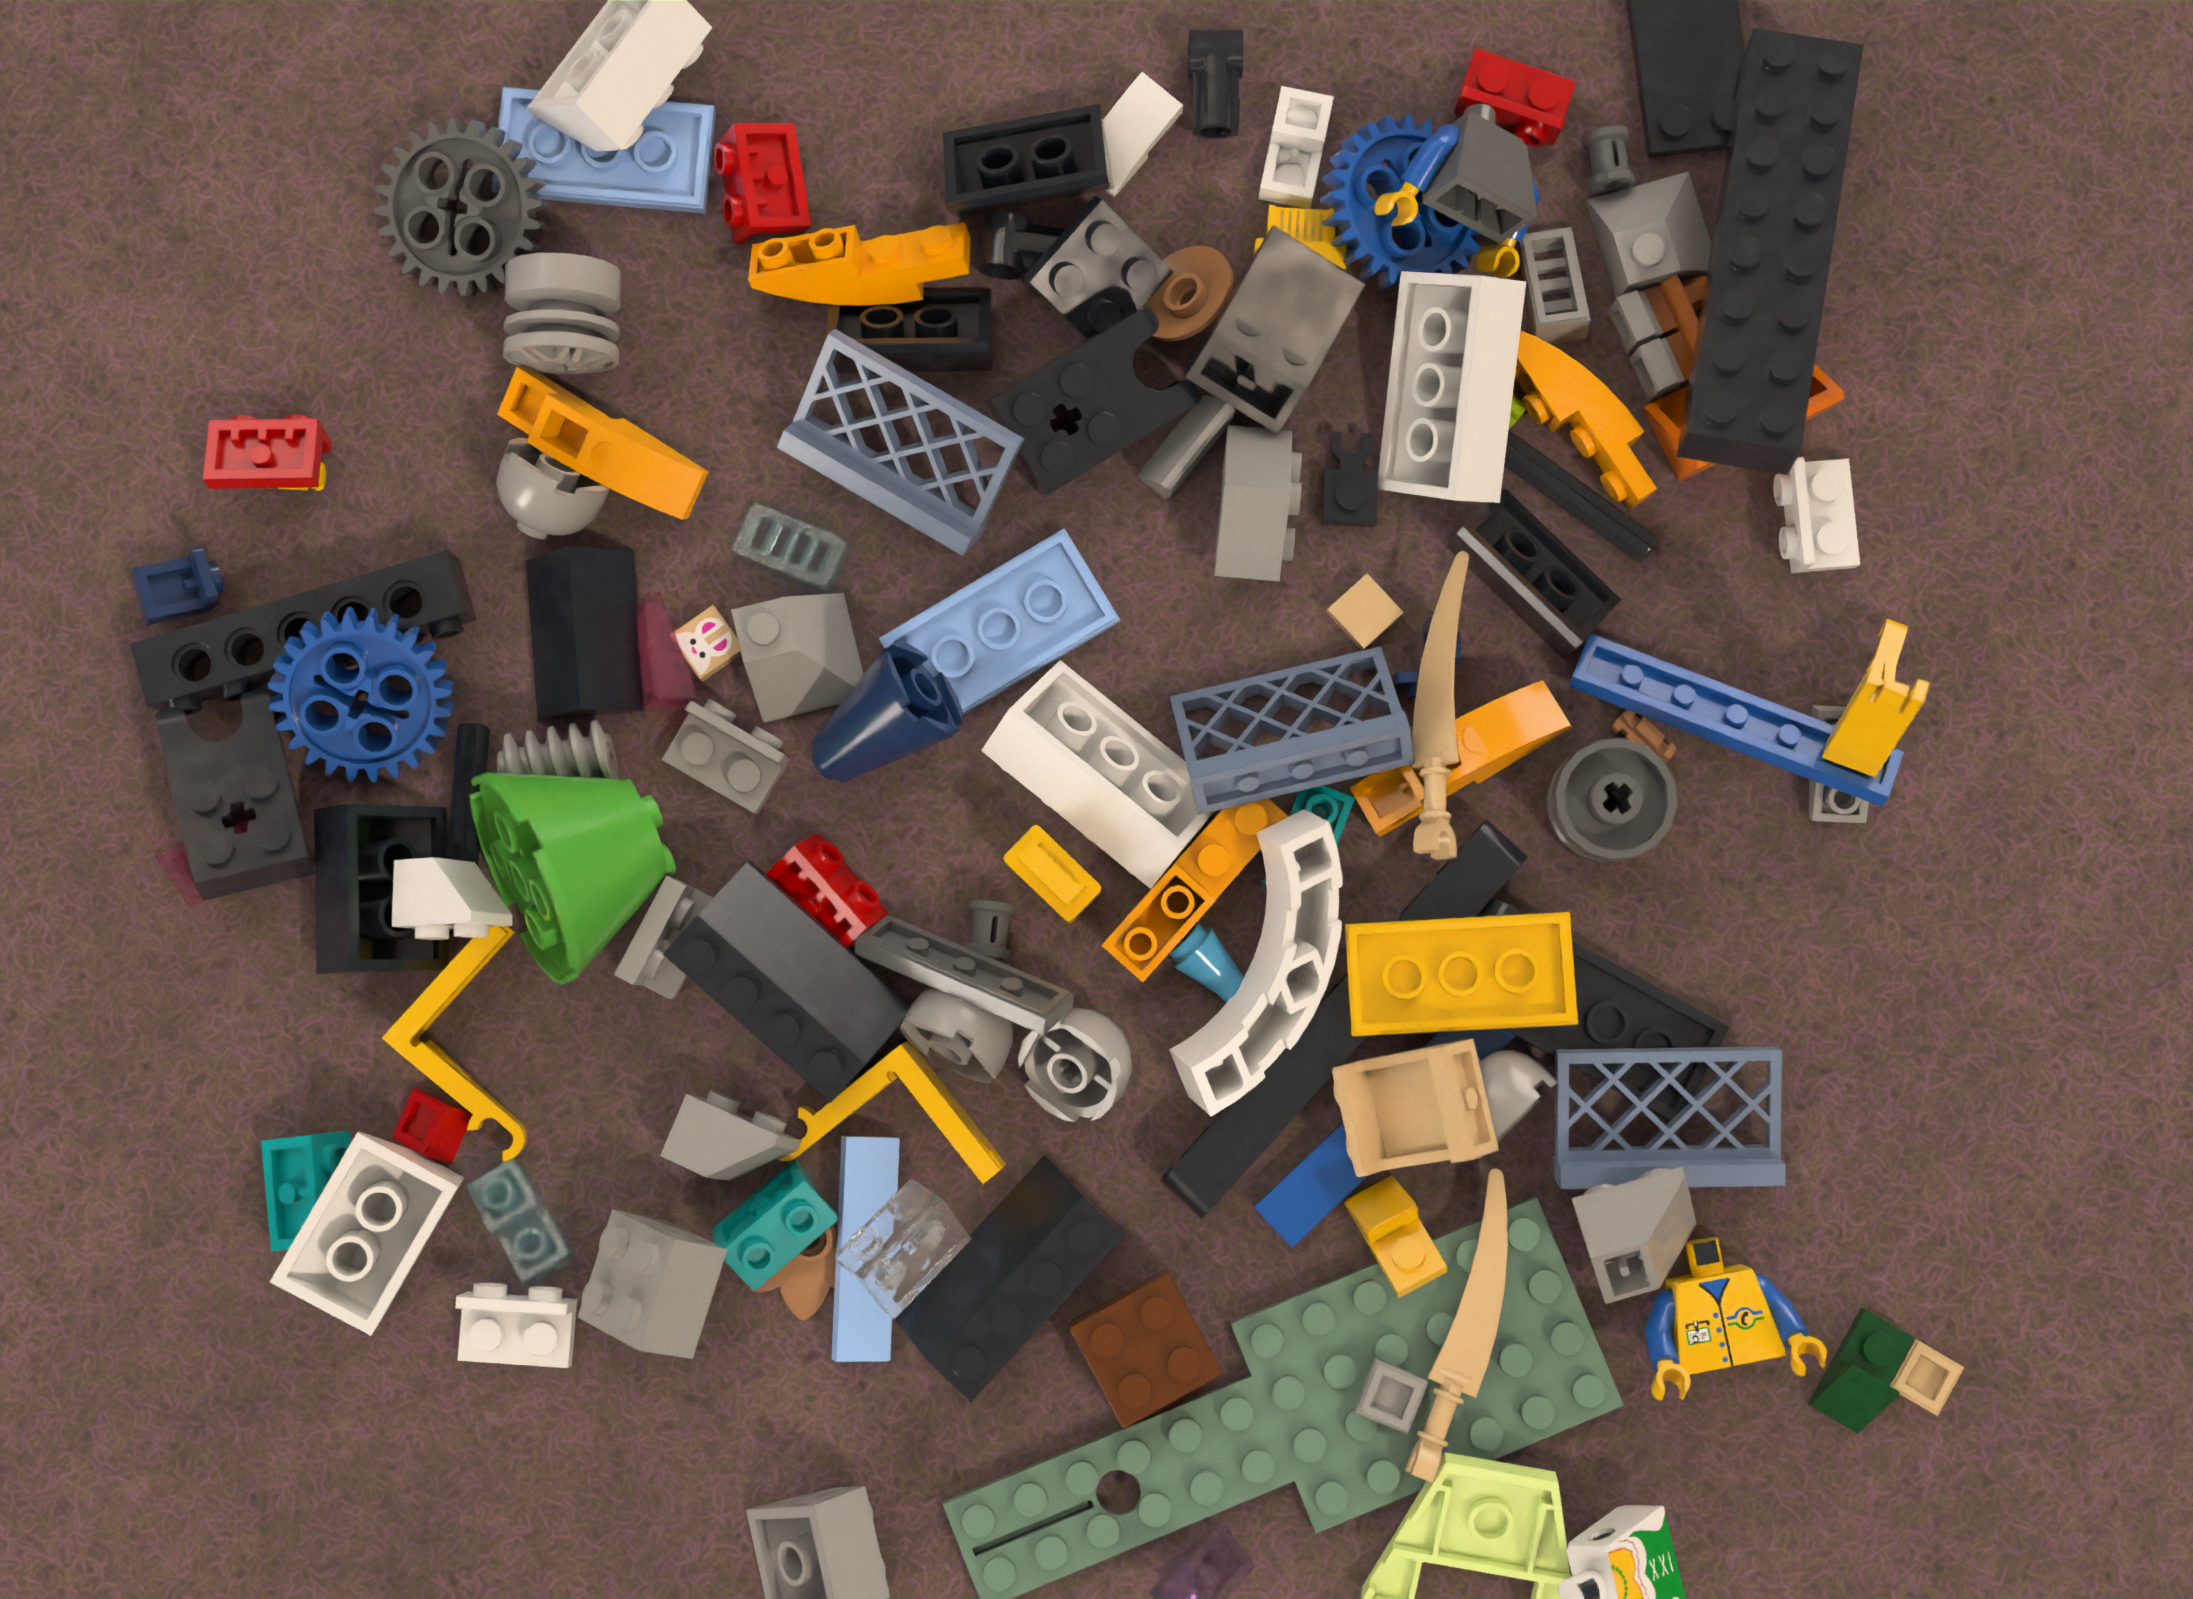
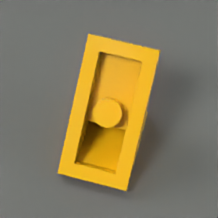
(1396, 1235)

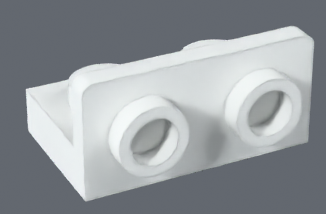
(1817, 516)
(516, 1328)

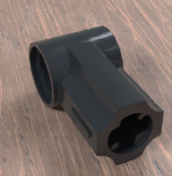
(1215, 72)
(1012, 245)

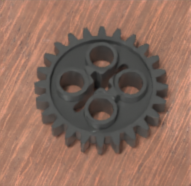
(416, 198)

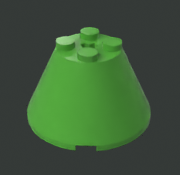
(571, 858)

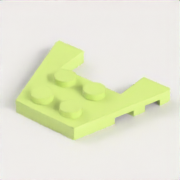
(1479, 1520)

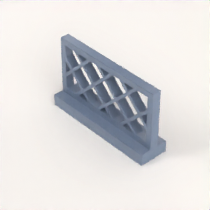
(874, 474)
(1299, 758)
(1703, 1164)

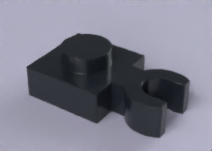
(1350, 491)

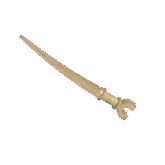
(1434, 717)
(1472, 1333)

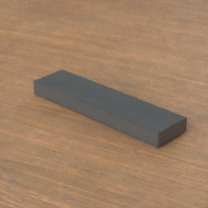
(965, 974)

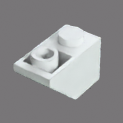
(444, 896)

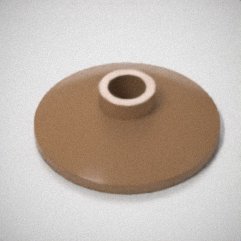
(1191, 293)

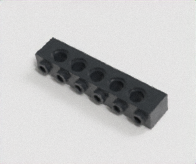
(169, 659)

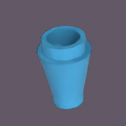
(1207, 962)

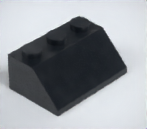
(356, 887)

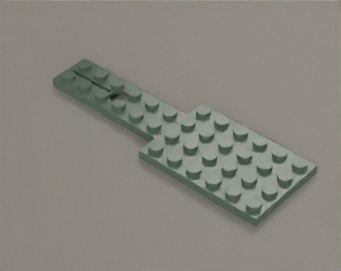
(1299, 1415)

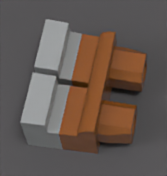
(1661, 331)

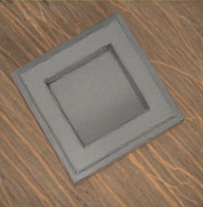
(1391, 1395)

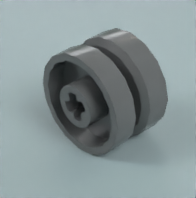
(1641, 793)

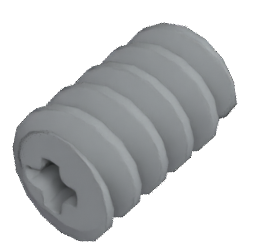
(572, 757)

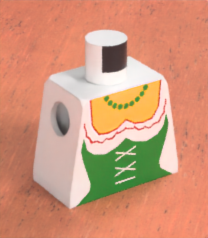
(1624, 1558)

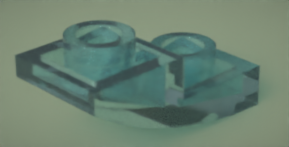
(521, 1221)

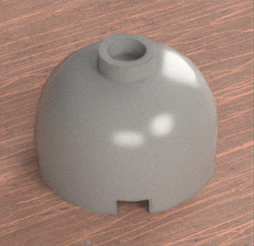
(546, 493)
(960, 1033)
(1077, 1065)
(1511, 1087)

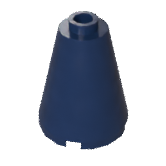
(887, 716)

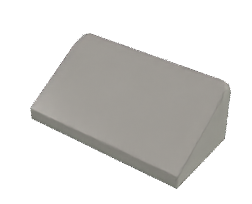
(1186, 445)

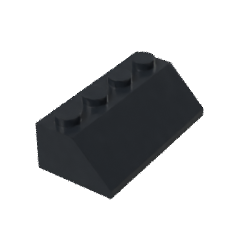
(789, 980)
(1009, 1278)

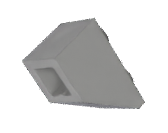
(721, 1141)

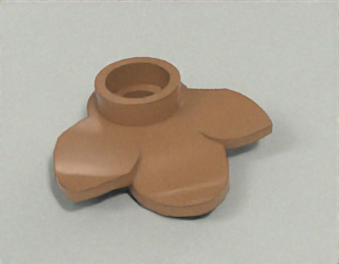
(807, 1277)

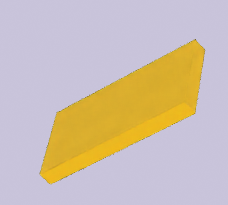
(1461, 974)

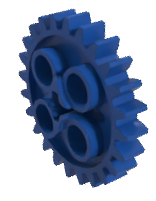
(1371, 235)
(343, 736)

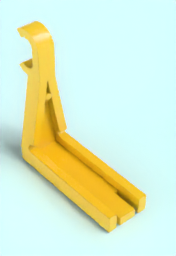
(1876, 712)
(433, 1061)
(930, 1094)

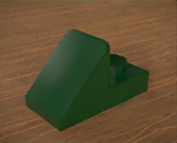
(1860, 1373)

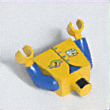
(1721, 1321)

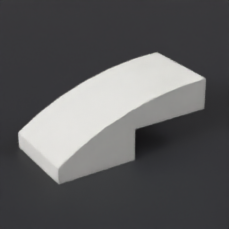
(1136, 126)
(1295, 147)

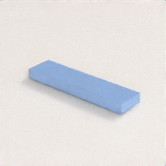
(865, 1185)

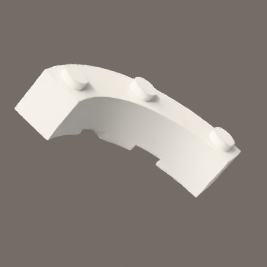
(1286, 972)

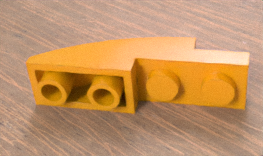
(844, 270)
(1565, 392)
(601, 447)
(1486, 744)
(1190, 886)

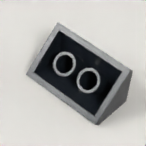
(1026, 161)
(928, 335)
(1534, 573)
(584, 632)

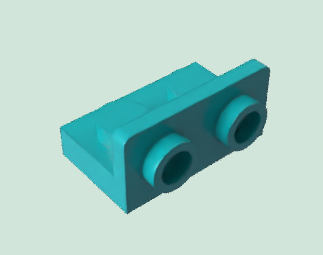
(295, 1178)
(773, 1225)

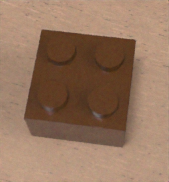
(1145, 1348)

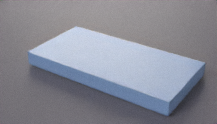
(659, 171)
(1010, 621)

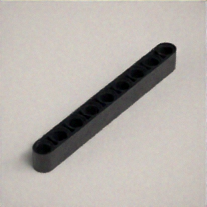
(1290, 1082)

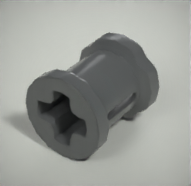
(1608, 159)
(990, 927)

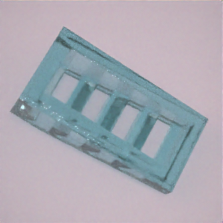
(830, 566)

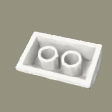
(620, 71)
(367, 1231)

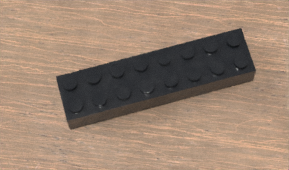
(1770, 252)

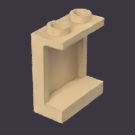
(1414, 1108)

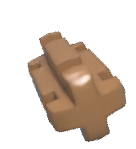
(1644, 733)

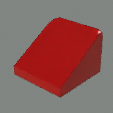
(432, 1126)

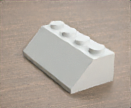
(1451, 386)
(1099, 772)

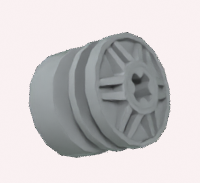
(562, 313)

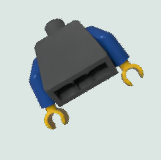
(1476, 178)

